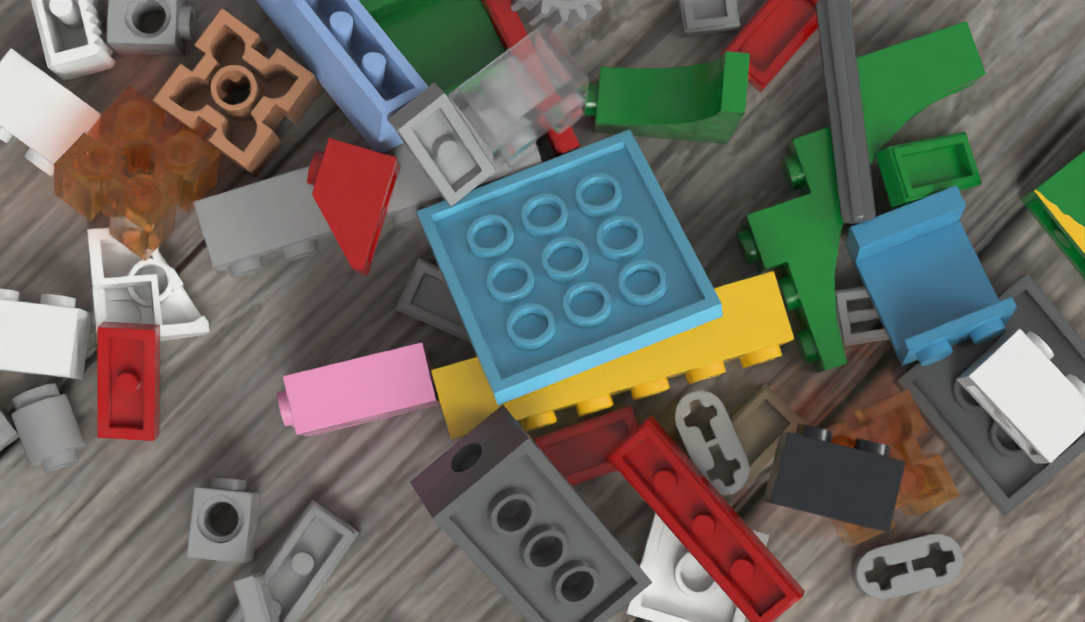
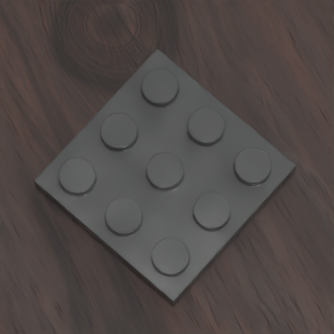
(964, 425)

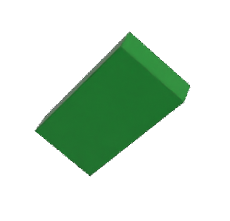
(927, 167)

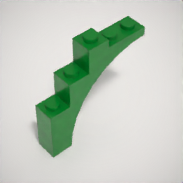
(806, 231)

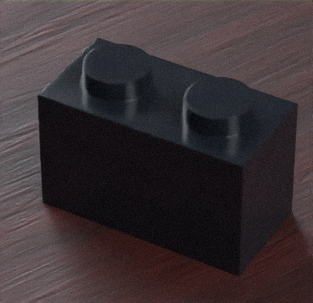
(835, 480)

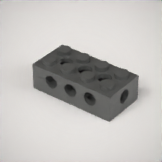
(472, 499)

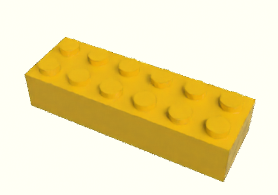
(749, 330)

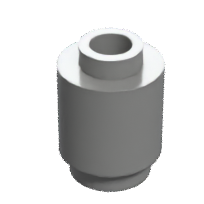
(47, 428)

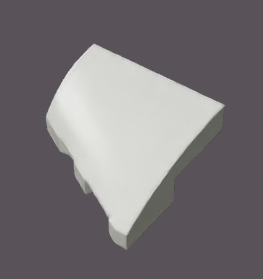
(139, 290)

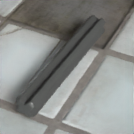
(845, 111)

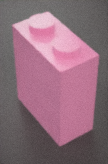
(358, 391)

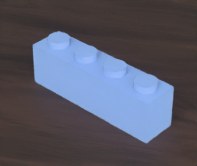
(350, 61)

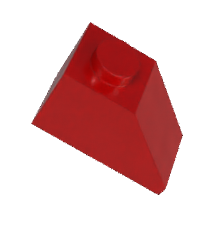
(354, 195)

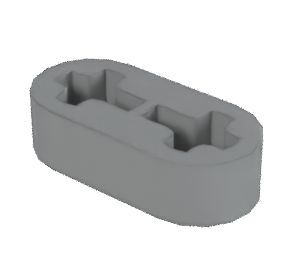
(723, 436)
(910, 579)

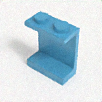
(927, 279)

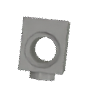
(125, 31)
(205, 540)

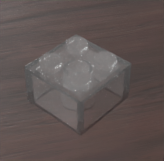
(522, 97)

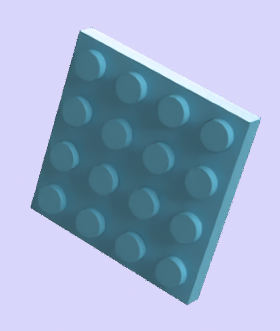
(568, 266)

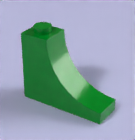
(673, 102)

